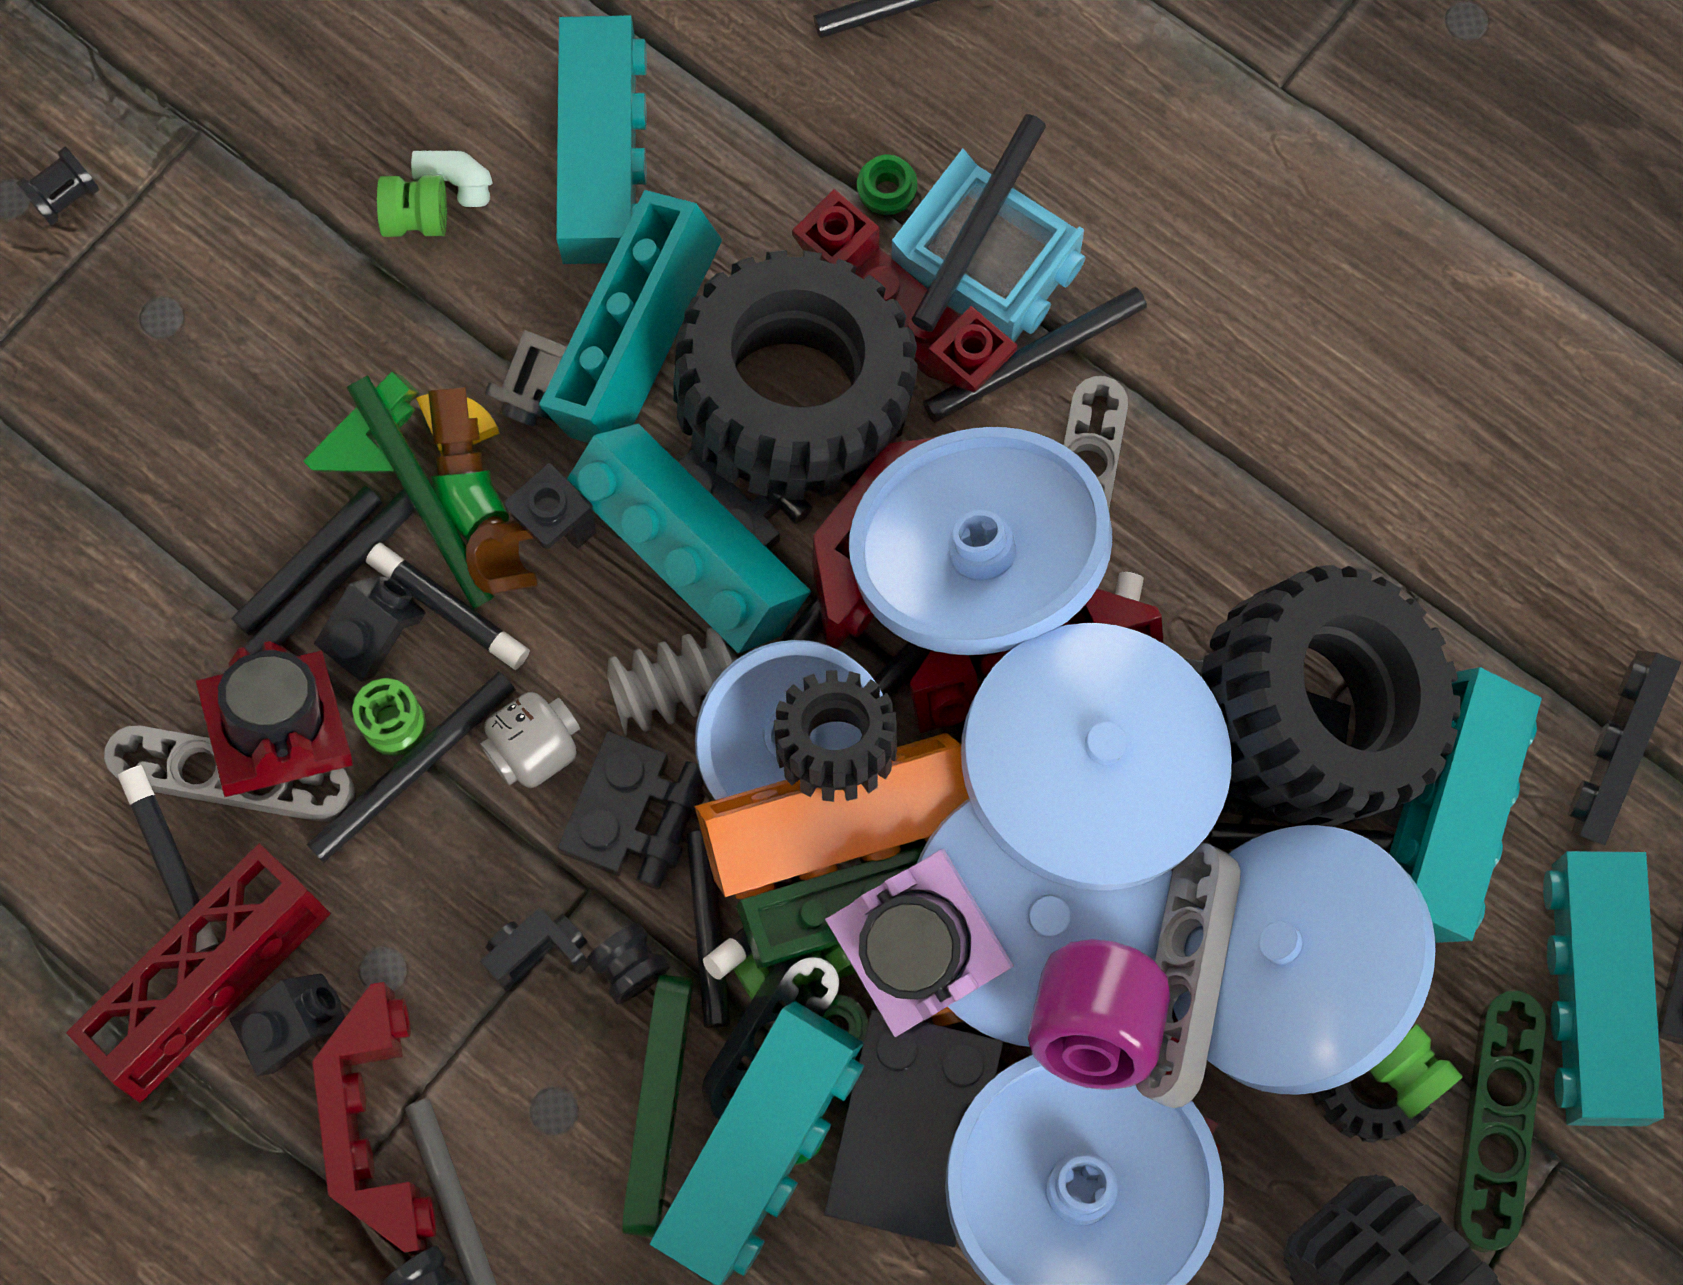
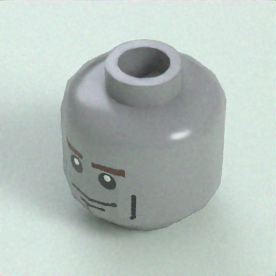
(530, 739)

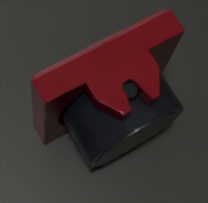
(271, 713)

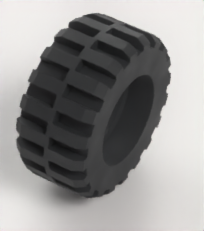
(807, 306)
(1391, 671)
(1381, 1238)

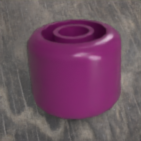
(1099, 1014)

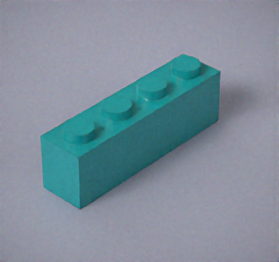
(598, 134)
(632, 317)
(688, 537)
(1456, 826)
(1604, 989)
(757, 1144)

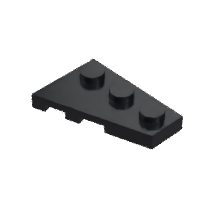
(1623, 744)

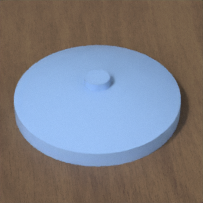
(980, 540)
(1096, 756)
(1035, 920)
(1319, 961)
(1081, 1184)

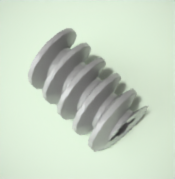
(668, 680)

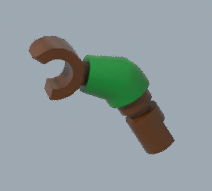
(472, 500)

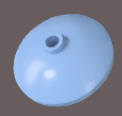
(739, 712)

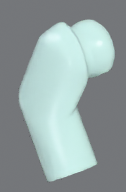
(459, 170)

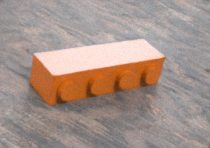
(786, 834)

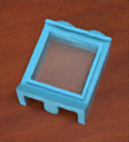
(1016, 263)

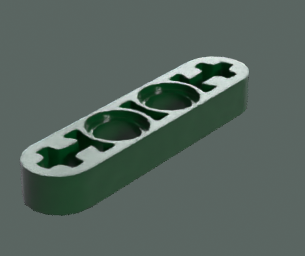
(657, 1106)
(1510, 1122)

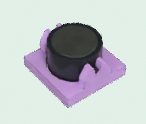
(917, 943)

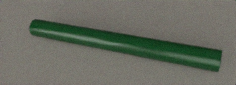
(416, 486)

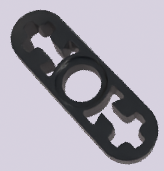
(778, 985)

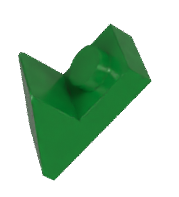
(352, 444)

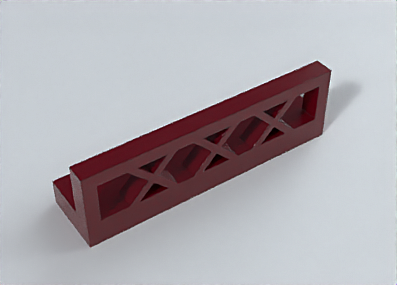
(210, 990)

